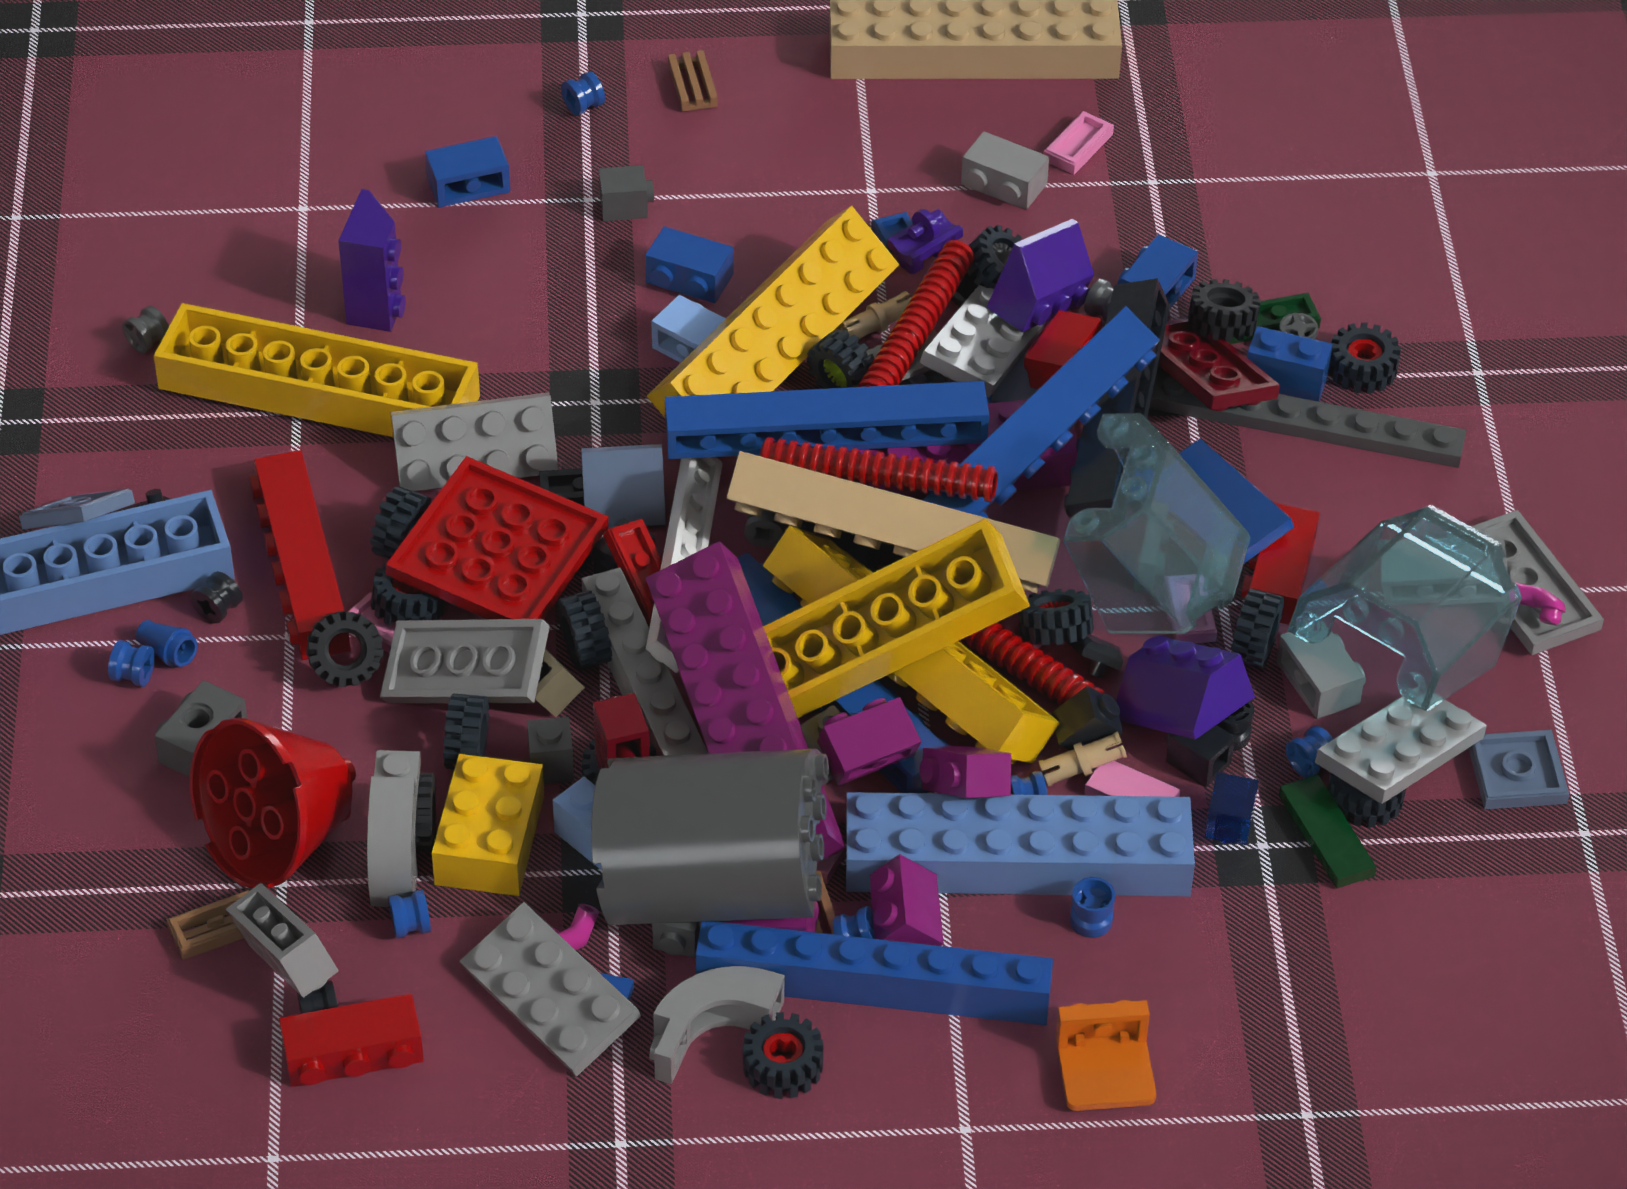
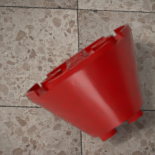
(267, 798)

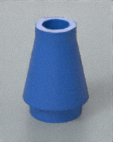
(170, 643)

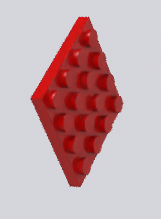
(497, 544)

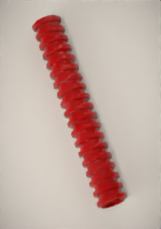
(920, 316)
(887, 470)
(1027, 663)

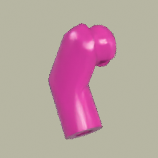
(1540, 598)
(581, 927)

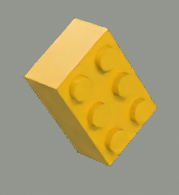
(488, 824)

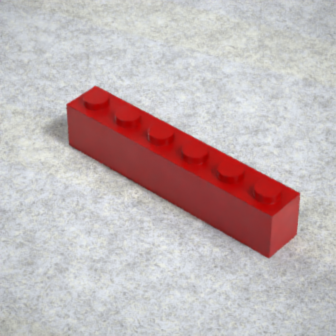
(299, 547)

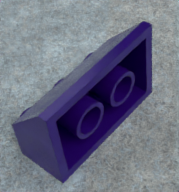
(371, 266)
(1043, 277)
(1182, 687)

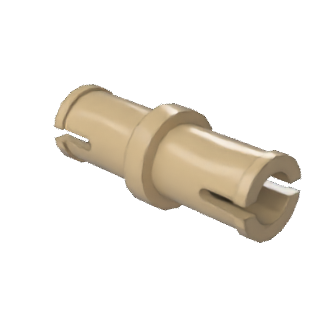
(876, 316)
(1082, 759)

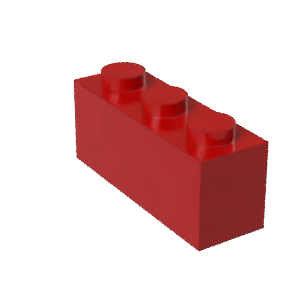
(1285, 563)
(351, 1040)

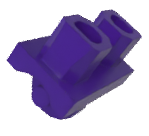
(923, 239)

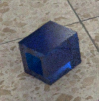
(1231, 808)

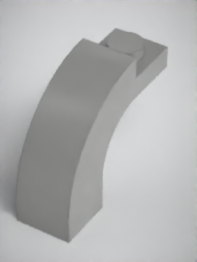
(392, 826)
(709, 1001)

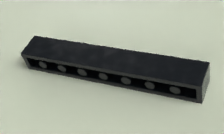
(1096, 467)

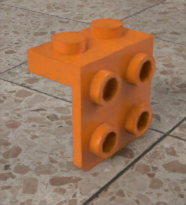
(1105, 1055)

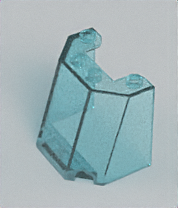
(1163, 545)
(1424, 592)

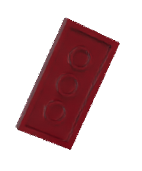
(1213, 369)

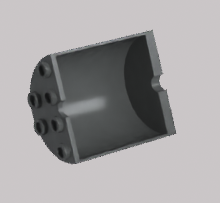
(709, 836)

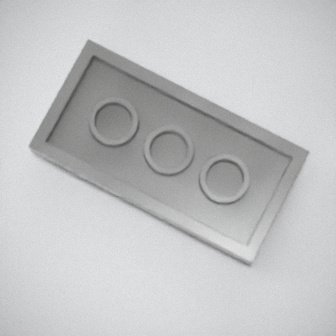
(978, 344)
(501, 432)
(1535, 565)
(465, 657)
(1399, 746)
(550, 989)

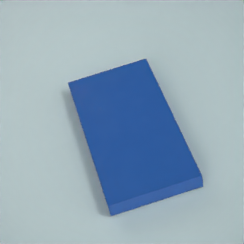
(1247, 503)

